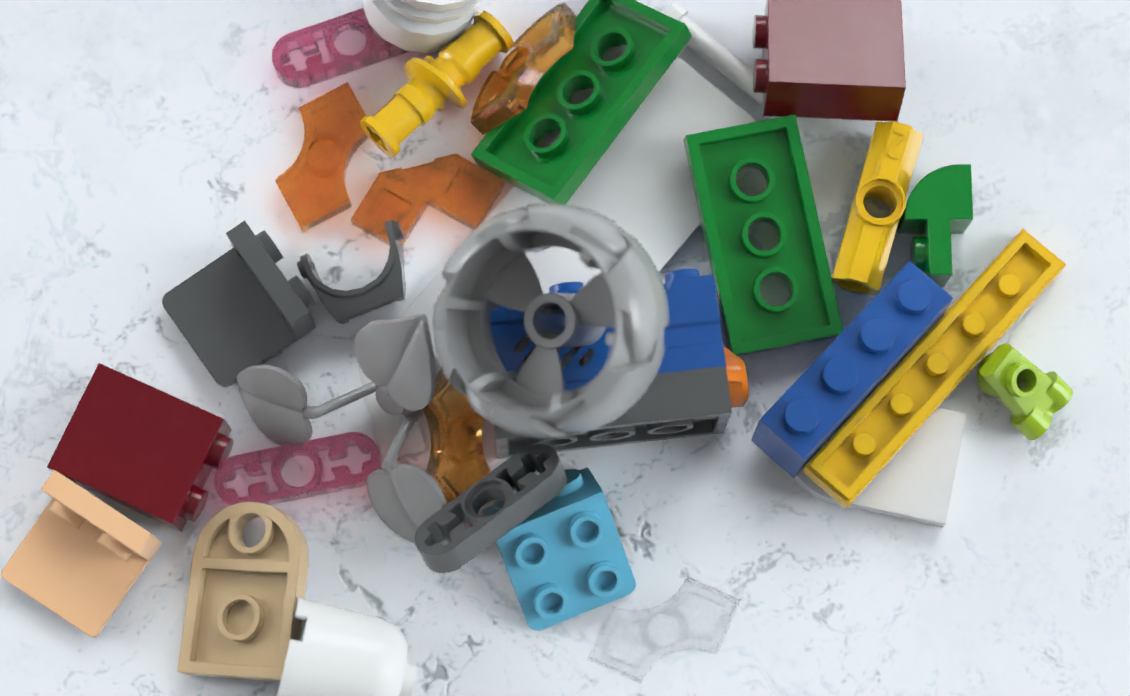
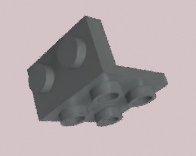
(240, 307)

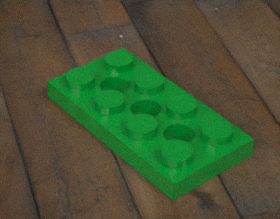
(591, 126)
(790, 208)

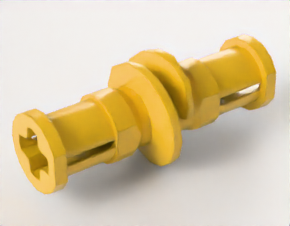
(435, 82)

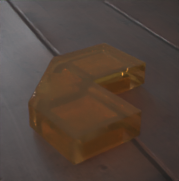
(447, 185)

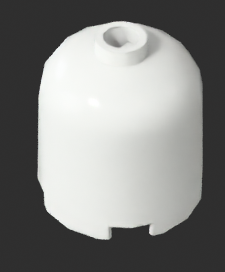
(345, 655)

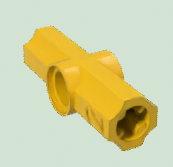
(885, 177)

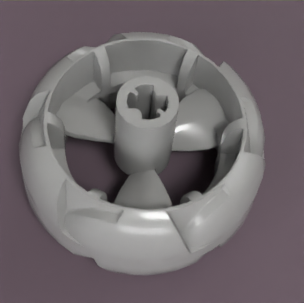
(494, 271)

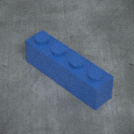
(850, 369)

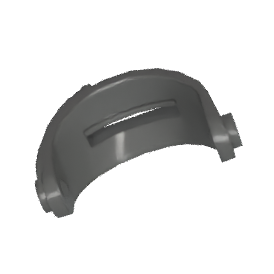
(384, 290)

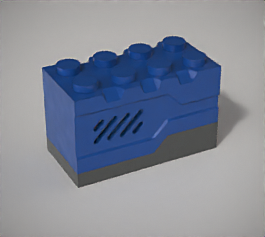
(688, 395)

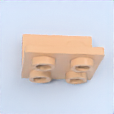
(80, 556)

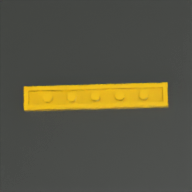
(933, 369)

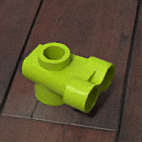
(1023, 389)

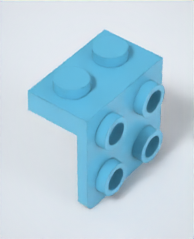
(566, 554)

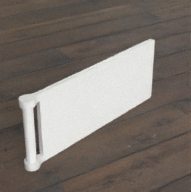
(644, 172)

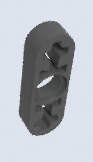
(450, 520)

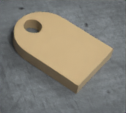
(244, 596)

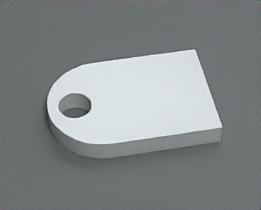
(918, 478)

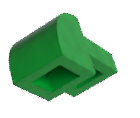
(935, 210)

